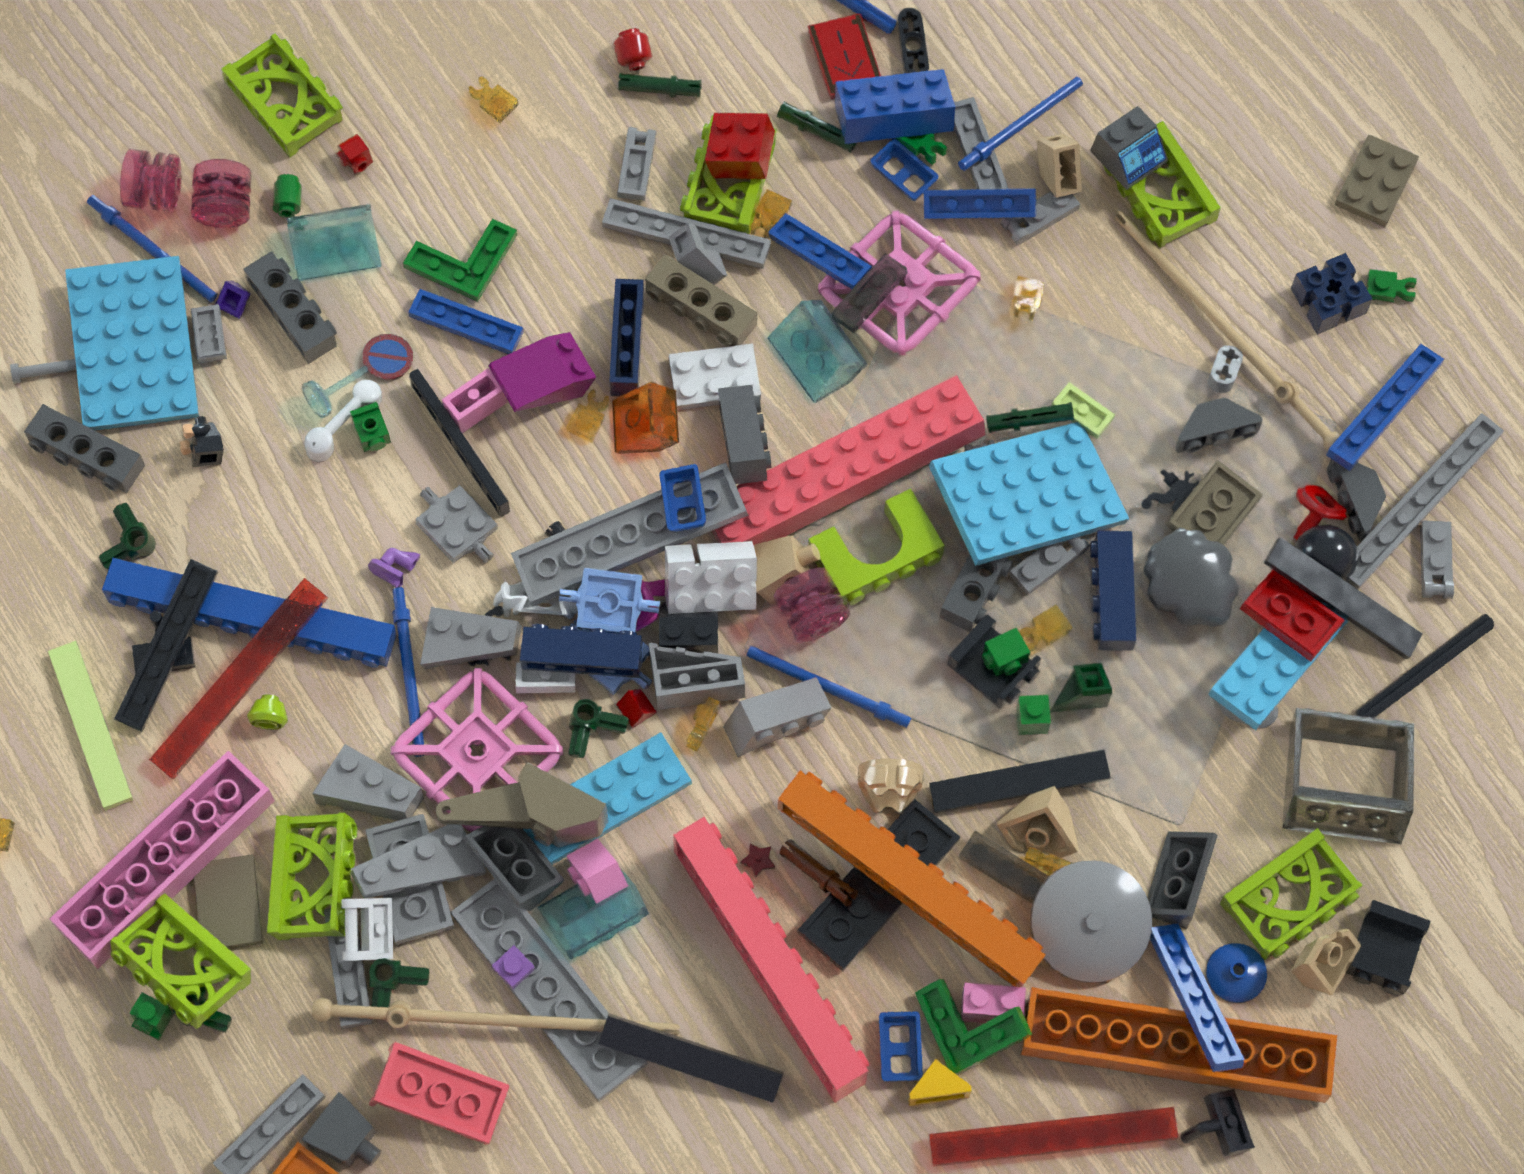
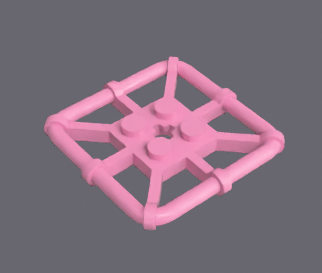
(918, 282)
(473, 730)

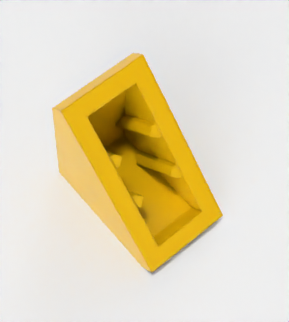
(939, 1085)

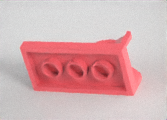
(440, 1093)

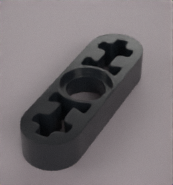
(916, 35)

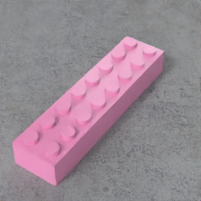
(163, 856)

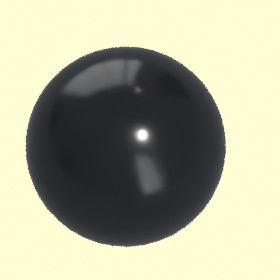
(1330, 548)

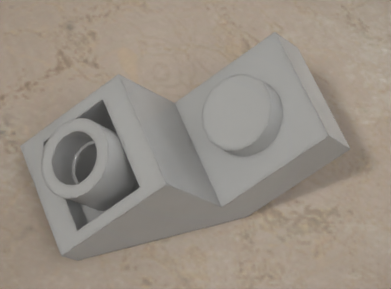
(692, 255)

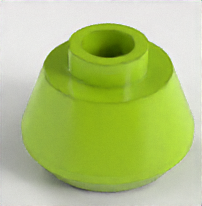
(268, 713)

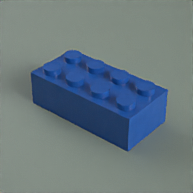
(894, 106)

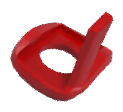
(1318, 511)

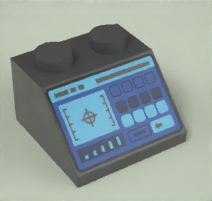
(1130, 148)

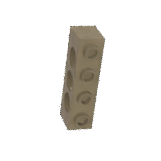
(672, 274)

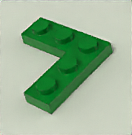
(464, 278)
(964, 1048)

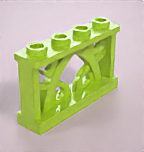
(282, 129)
(1188, 179)
(742, 208)
(1298, 855)
(284, 867)
(178, 921)

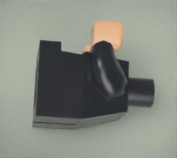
(205, 445)

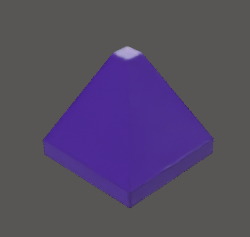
(233, 298)

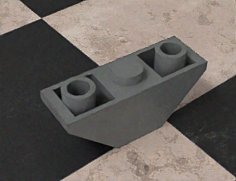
(1217, 424)
(1360, 495)

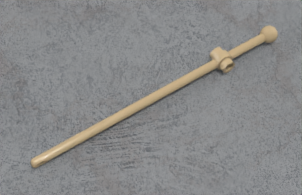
(1284, 391)
(324, 1009)

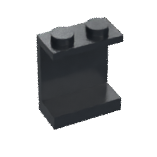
(968, 663)
(1388, 947)

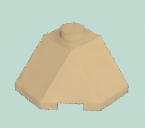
(1041, 823)
(1326, 961)

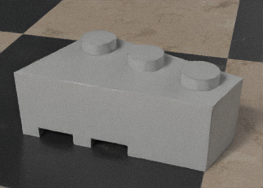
(466, 637)
(691, 677)
(776, 715)
(368, 787)

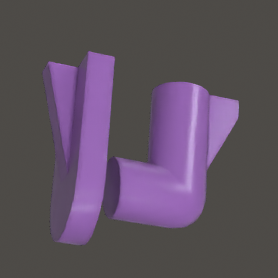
(384, 569)

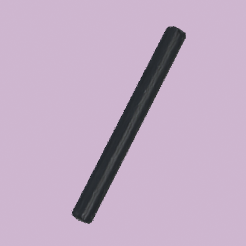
(1426, 667)

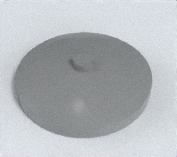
(1091, 921)

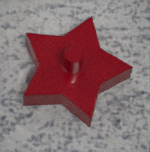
(758, 859)

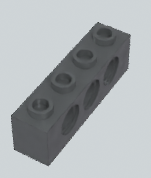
(310, 342)
(51, 423)
(967, 613)

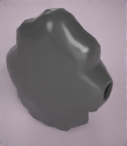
(1191, 578)

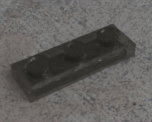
(869, 293)
(1002, 866)

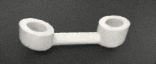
(364, 393)

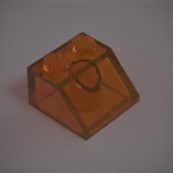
(645, 419)

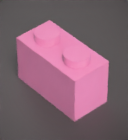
(474, 400)
(595, 871)
(986, 1001)

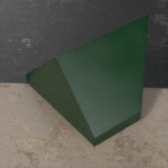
(1084, 689)

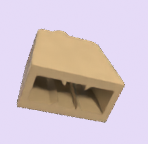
(1060, 164)
(781, 561)

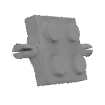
(456, 524)

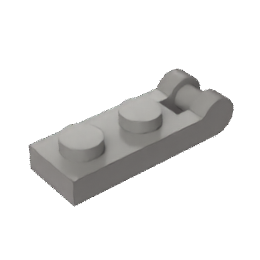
(636, 164)
(1048, 211)
(1436, 559)
(1046, 563)

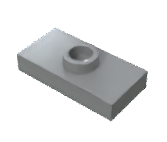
(208, 333)

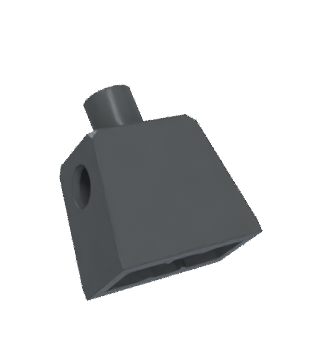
(342, 1134)

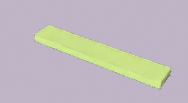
(90, 725)

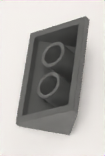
(515, 864)
(1180, 876)

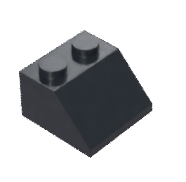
(688, 630)

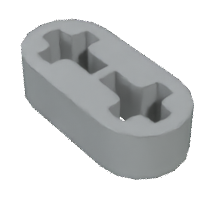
(1229, 370)

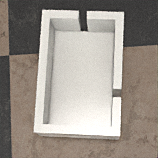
(718, 583)

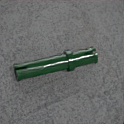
(661, 85)
(814, 125)
(1029, 417)

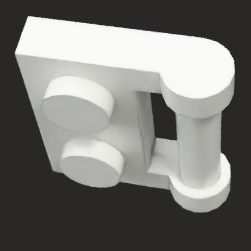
(375, 929)

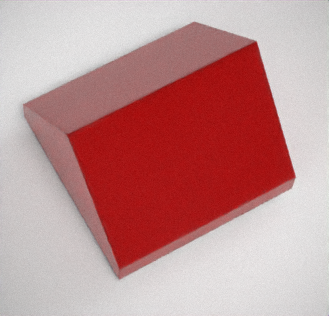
(635, 707)

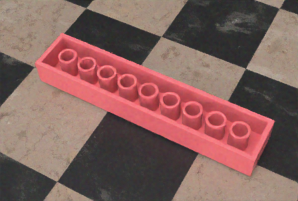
(856, 463)
(770, 959)

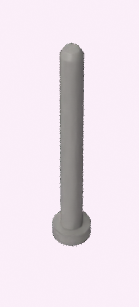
(41, 369)

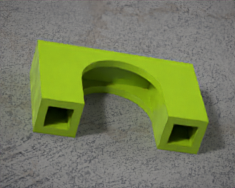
(918, 548)

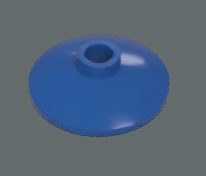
(1229, 985)

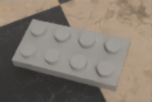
(414, 910)

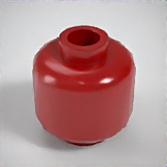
(632, 49)

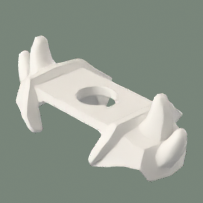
(516, 598)

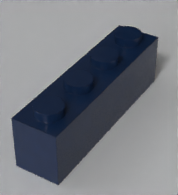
(626, 336)
(1114, 590)
(581, 651)

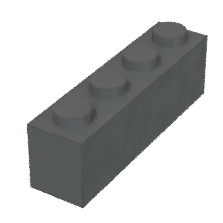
(743, 434)

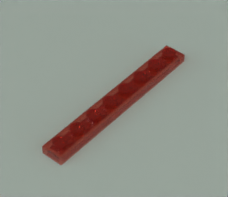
(238, 678)
(1053, 1136)

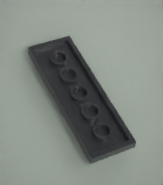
(844, 930)

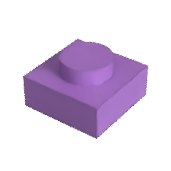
(513, 967)

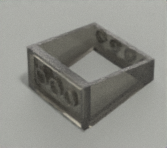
(1346, 812)

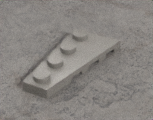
(419, 863)

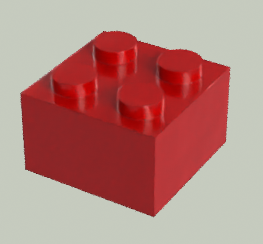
(740, 145)

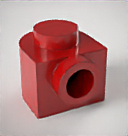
(354, 154)

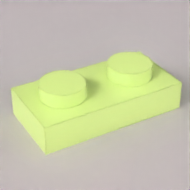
(1086, 410)

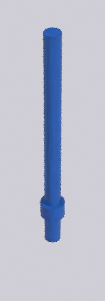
(984, 149)
(113, 217)
(401, 618)
(881, 710)

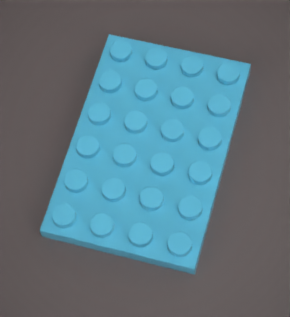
(131, 343)
(1028, 492)

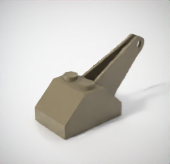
(537, 802)

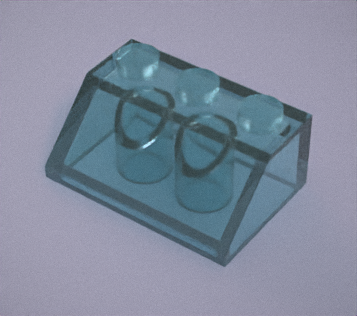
(334, 242)
(816, 350)
(582, 923)

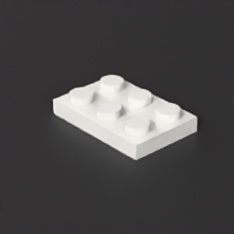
(701, 373)

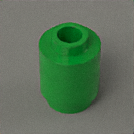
(287, 195)

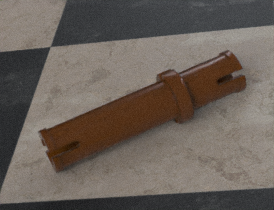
(827, 879)

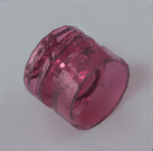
(150, 181)
(221, 193)
(811, 605)

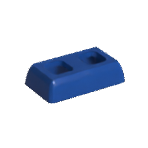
(912, 166)
(673, 504)
(912, 1048)

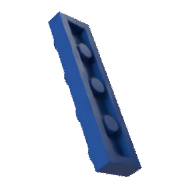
(980, 203)
(819, 251)
(465, 322)

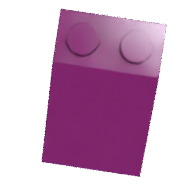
(543, 373)

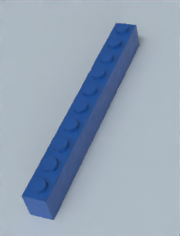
(247, 612)

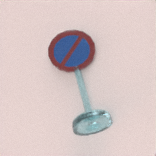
(383, 356)

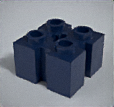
(1331, 293)

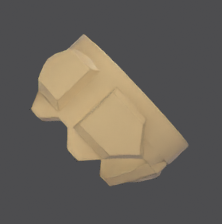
(890, 783)

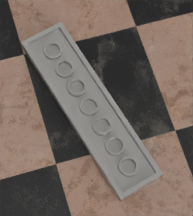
(623, 536)
(550, 990)

